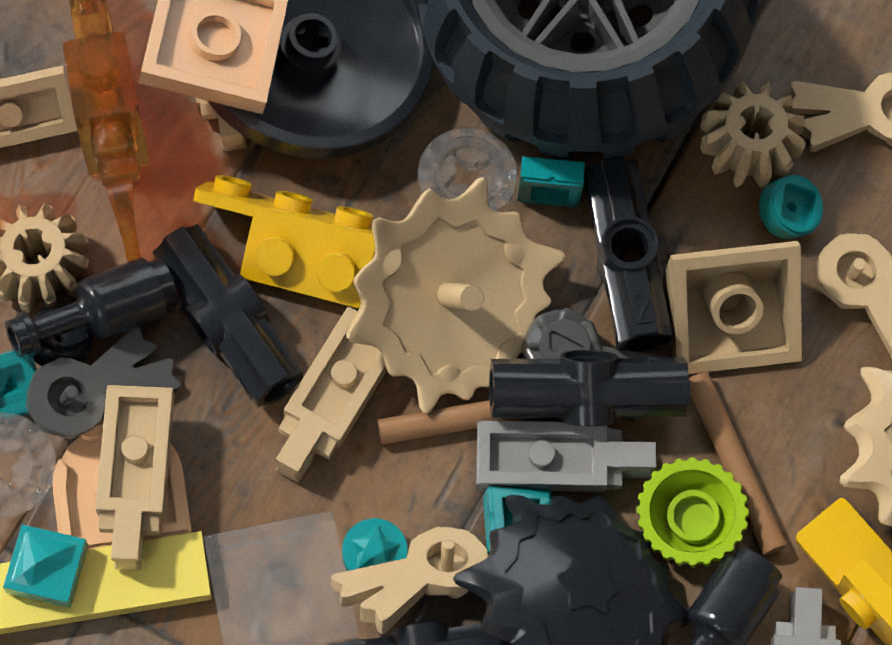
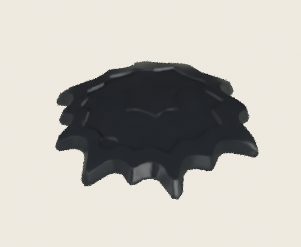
(572, 578)

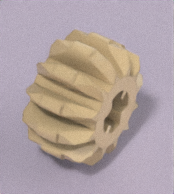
(752, 114)
(52, 274)

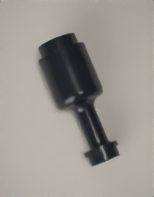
(105, 304)
(734, 600)

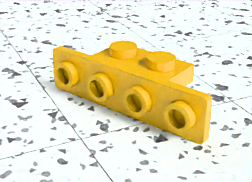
(295, 243)
(854, 563)

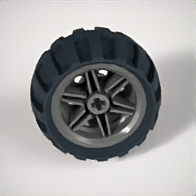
(604, 100)

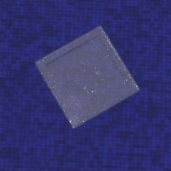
(277, 583)

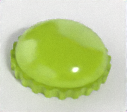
(692, 512)

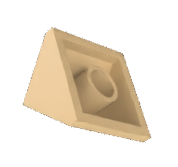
(735, 306)

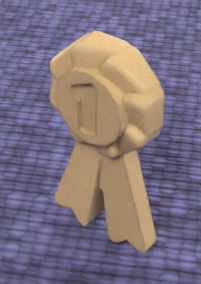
(843, 111)
(858, 275)
(396, 586)

